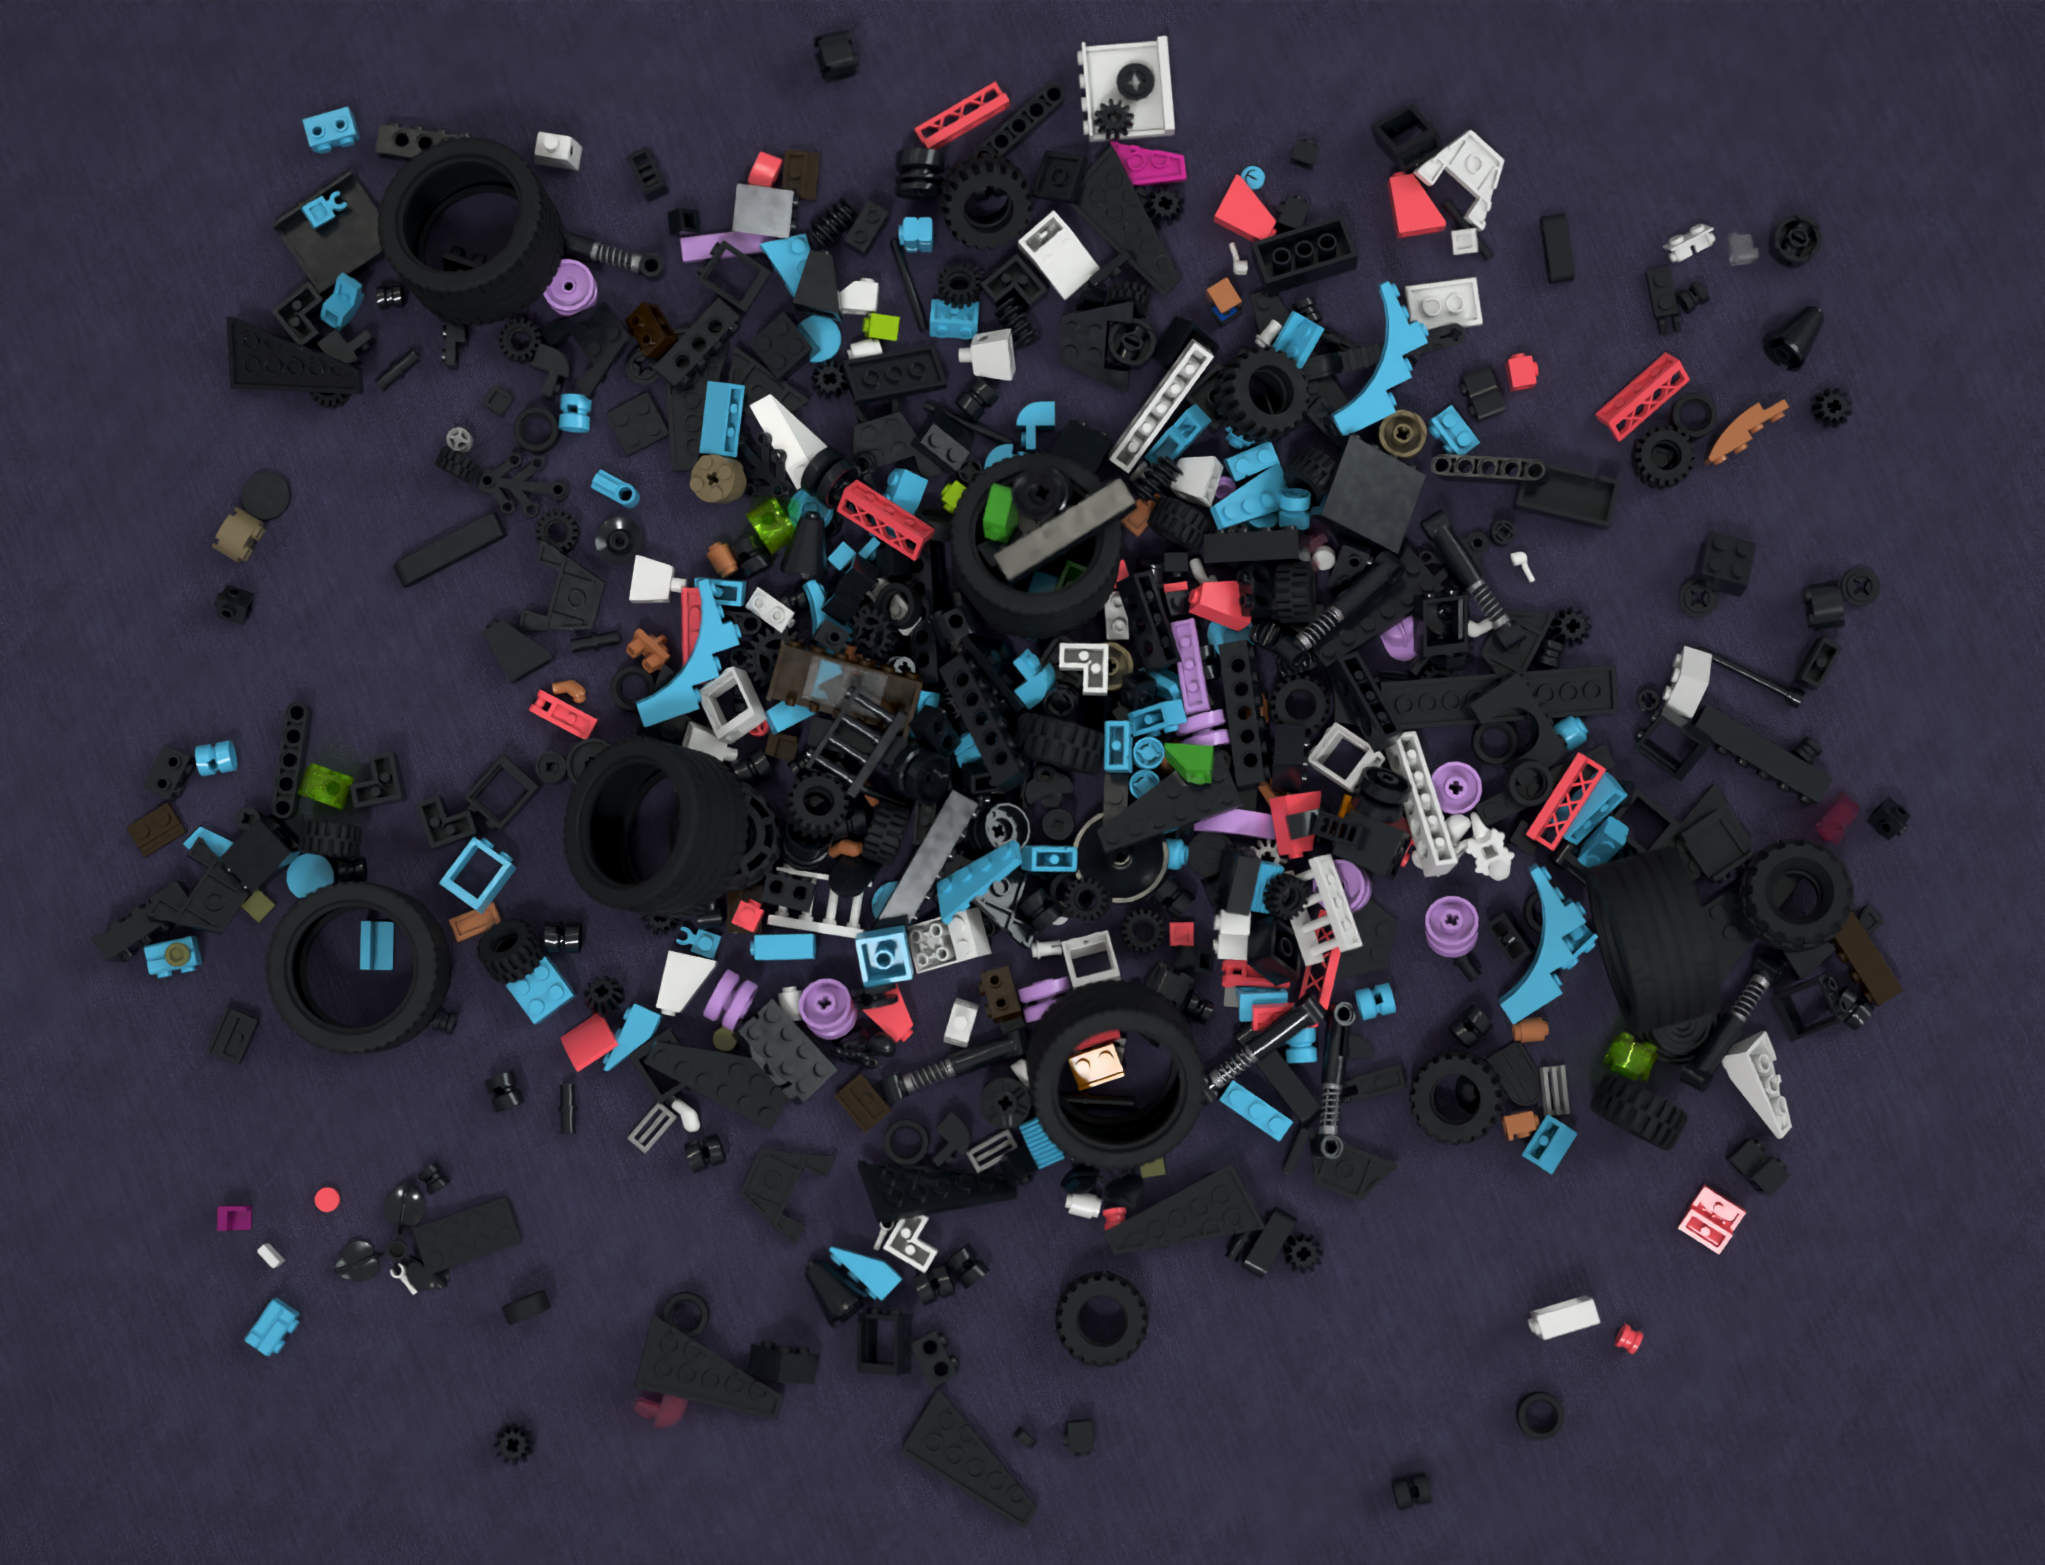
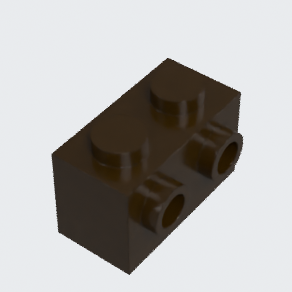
(651, 330)
(1001, 995)

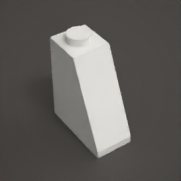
(682, 981)

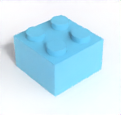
(884, 956)
(542, 991)

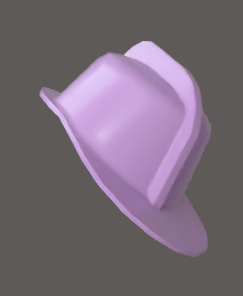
(1400, 640)

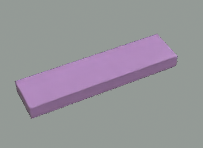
(699, 247)
(1191, 668)

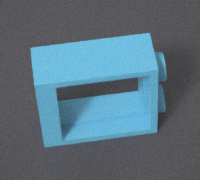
(494, 886)
(784, 947)

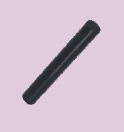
(1463, 224)

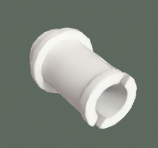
(1268, 334)
(1046, 948)

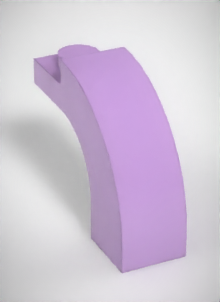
(1241, 823)

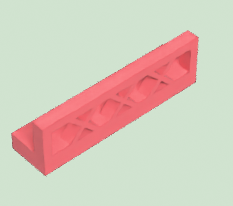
(965, 122)
(1641, 392)
(885, 514)
(690, 620)
(1558, 796)
(1329, 973)

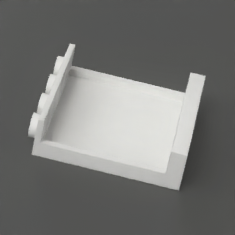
(1100, 70)

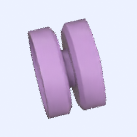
(580, 297)
(1201, 728)
(1467, 784)
(1356, 884)
(1451, 926)
(1045, 994)
(729, 1000)
(828, 1009)

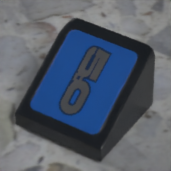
(1225, 318)

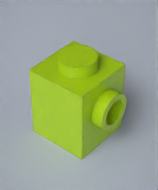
(881, 326)
(951, 494)

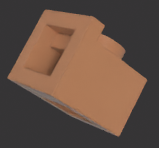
(1519, 1124)

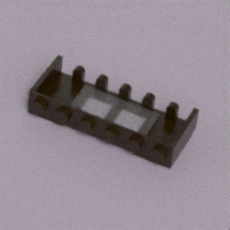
(821, 679)

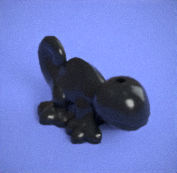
(858, 1045)

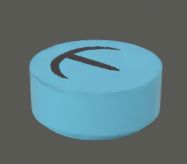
(1253, 177)

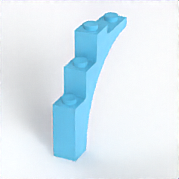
(1400, 338)
(713, 636)
(784, 716)
(1537, 984)

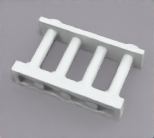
(1337, 911)
(829, 924)

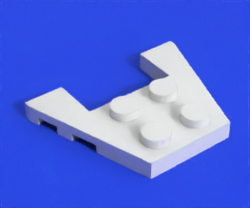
(1473, 166)

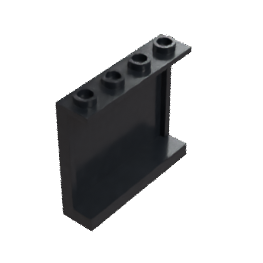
(342, 244)
(1370, 495)

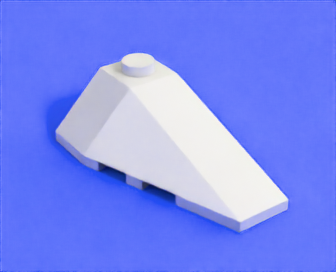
(789, 435)
(1753, 1073)

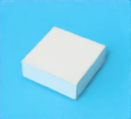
(1464, 241)
(270, 1255)

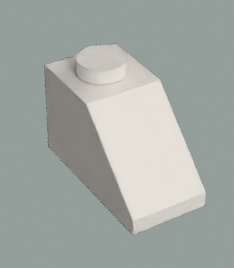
(860, 297)

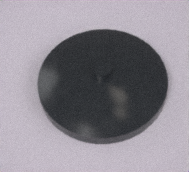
(1129, 872)

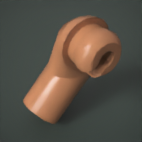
(572, 688)
(846, 847)

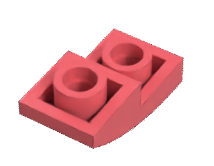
(765, 170)

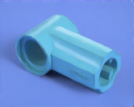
(614, 488)

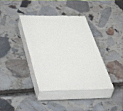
(1445, 303)

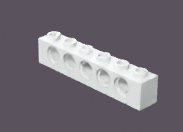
(1160, 405)
(1422, 807)

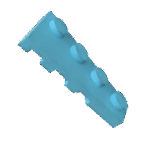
(1252, 500)
(975, 879)

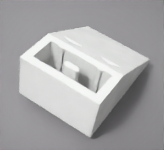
(1058, 255)
(940, 945)

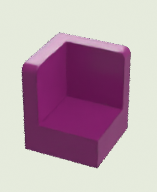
(234, 1217)

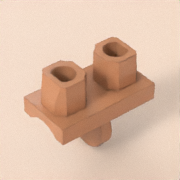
(650, 647)

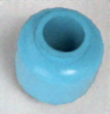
(1572, 731)
(1177, 853)

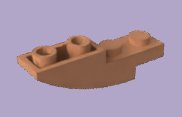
(1737, 435)

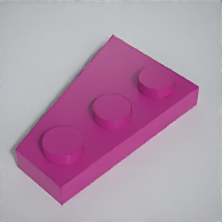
(1149, 166)

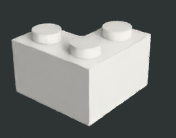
(1091, 660)
(1688, 681)
(1232, 936)
(906, 1245)

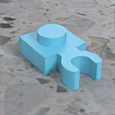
(321, 211)
(703, 942)

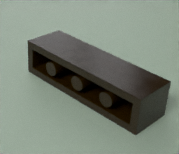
(1865, 963)

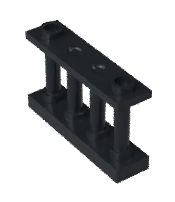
(866, 760)

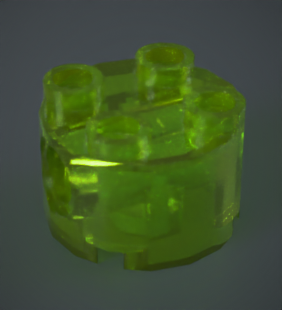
(771, 524)
(325, 786)
(1631, 1057)

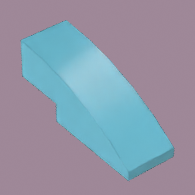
(1180, 435)

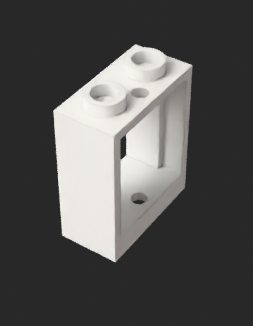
(742, 723)
(1330, 740)
(1093, 944)
(1563, 1317)

